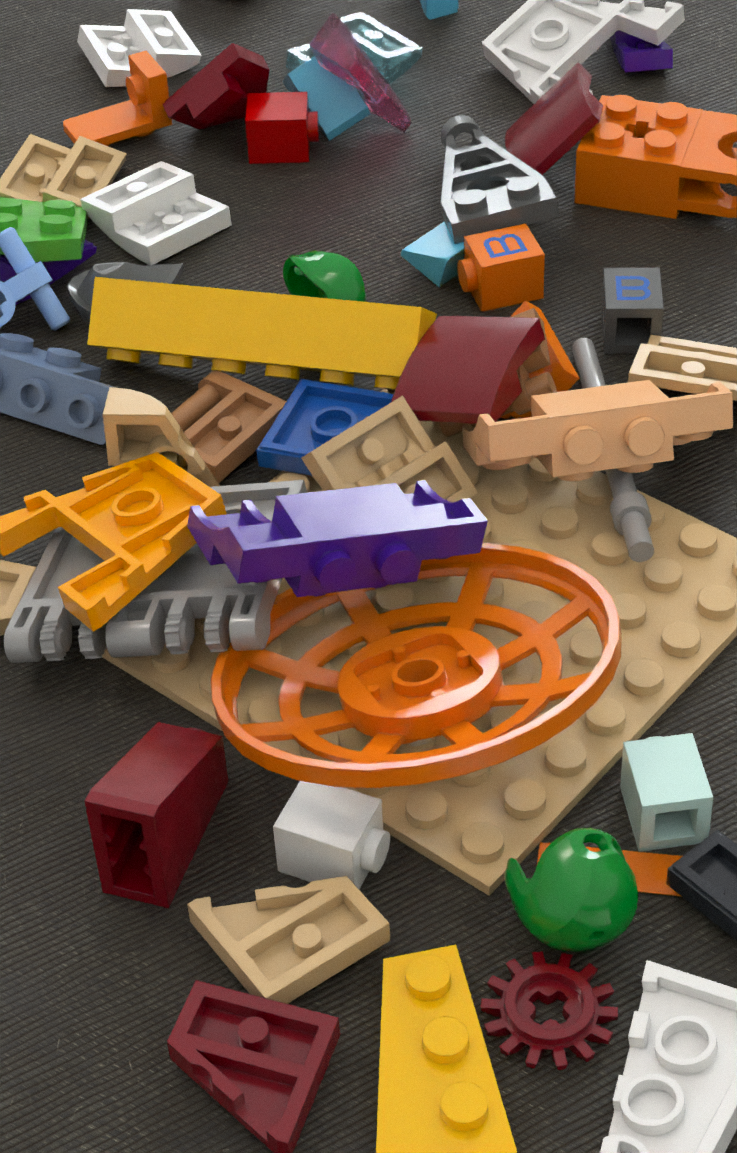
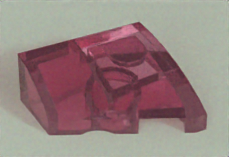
(345, 58)

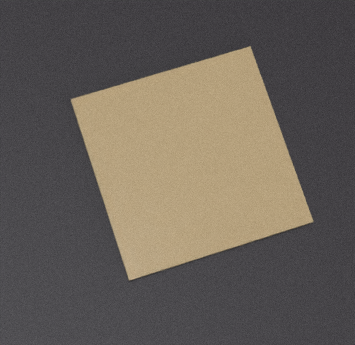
(673, 624)

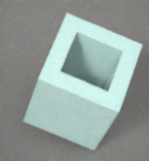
(666, 792)

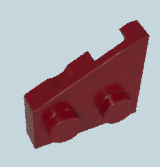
(255, 1058)

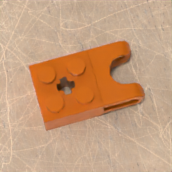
(658, 159)

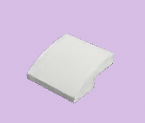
(143, 30)
(156, 212)

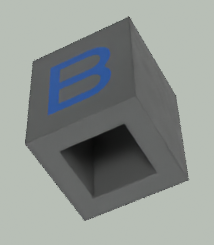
(630, 308)

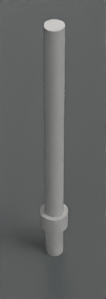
(628, 507)

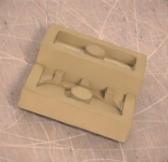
(55, 172)
(685, 365)
(388, 450)

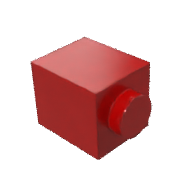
(280, 127)

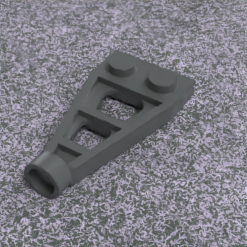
(481, 167)

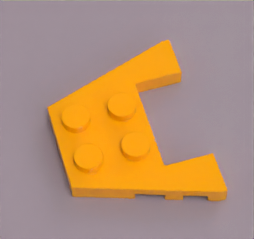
(127, 517)

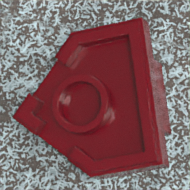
(219, 89)

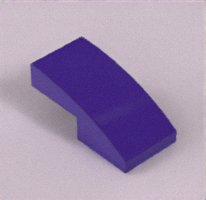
(640, 55)

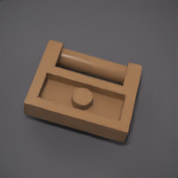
(226, 420)

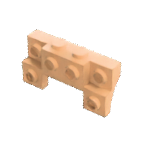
(599, 429)

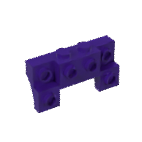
(340, 537)

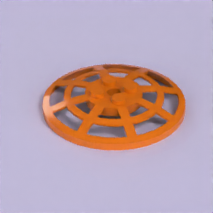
(423, 677)

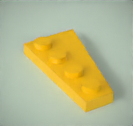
(434, 1062)

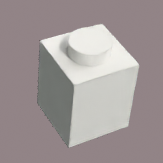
(330, 834)

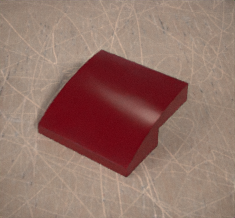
(555, 121)
(468, 367)

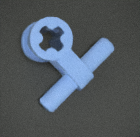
(30, 280)

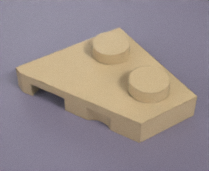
(292, 935)

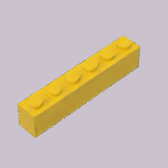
(255, 329)

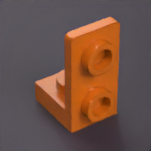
(135, 117)

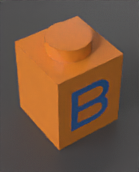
(502, 267)

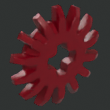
(548, 983)

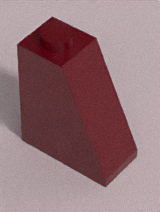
(155, 810)

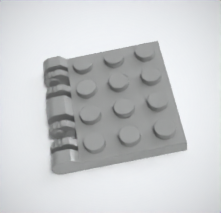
(161, 611)

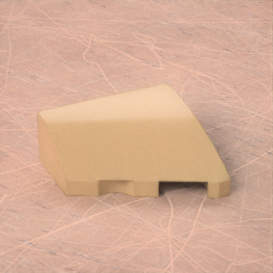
(143, 425)

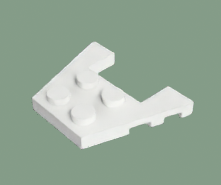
(552, 35)

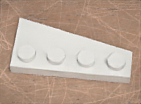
(678, 1068)

